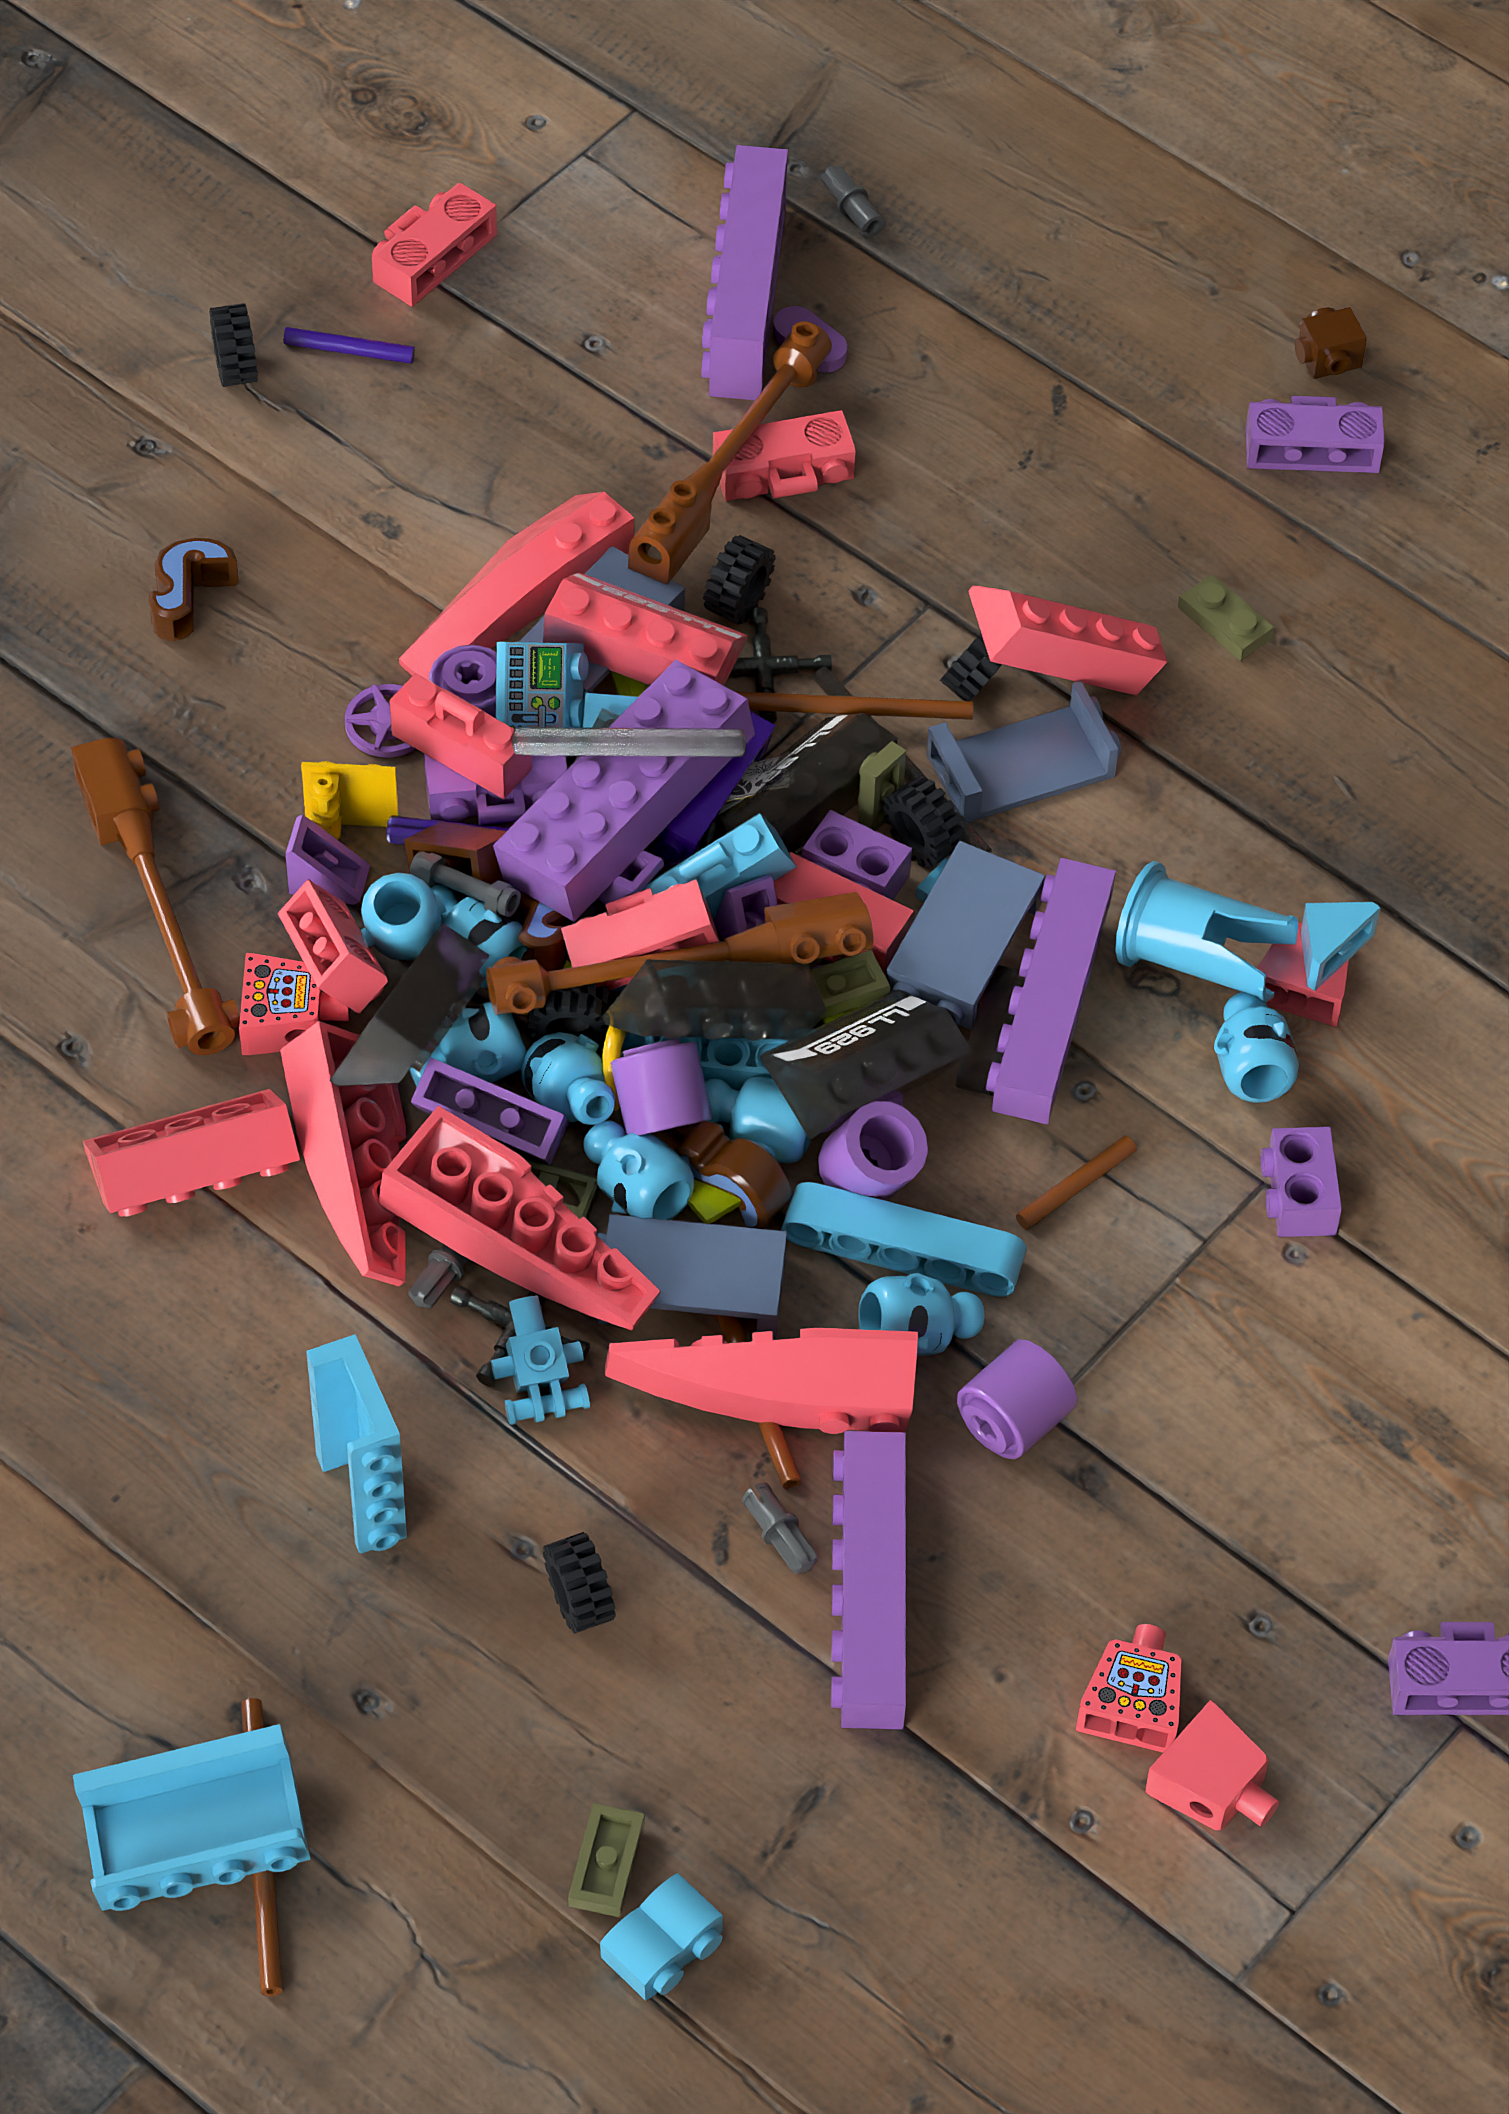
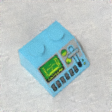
(540, 684)

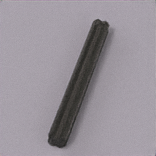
(629, 742)

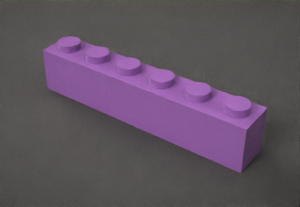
(1052, 992)
(872, 1580)

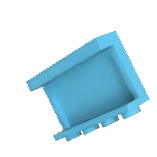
(358, 1430)
(192, 1818)

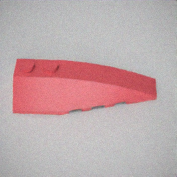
(524, 577)
(347, 1145)
(505, 1219)
(809, 1382)

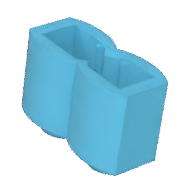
(662, 1937)

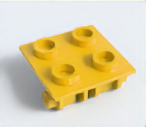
(348, 795)

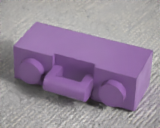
(1314, 435)
(457, 797)
(493, 1110)
(1451, 1673)

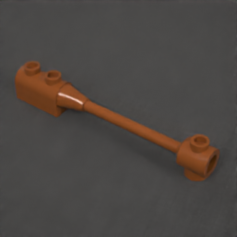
(685, 511)
(123, 813)
(788, 936)

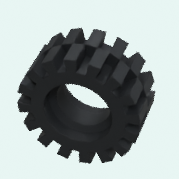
(233, 344)
(739, 579)
(970, 671)
(924, 821)
(573, 1012)
(579, 1582)

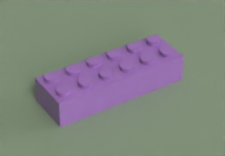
(745, 272)
(616, 805)

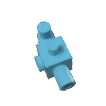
(538, 1361)

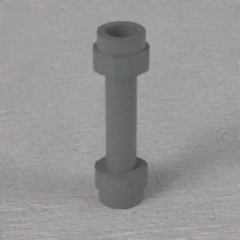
(498, 897)

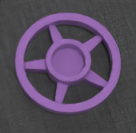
(379, 722)

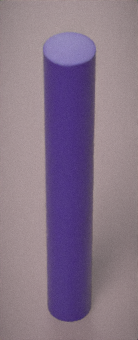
(349, 345)

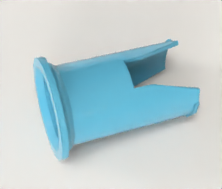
(1189, 927)

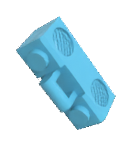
(732, 860)

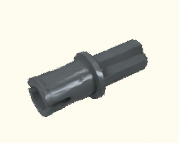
(853, 201)
(443, 1268)
(780, 1529)

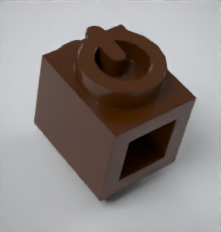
(1330, 342)

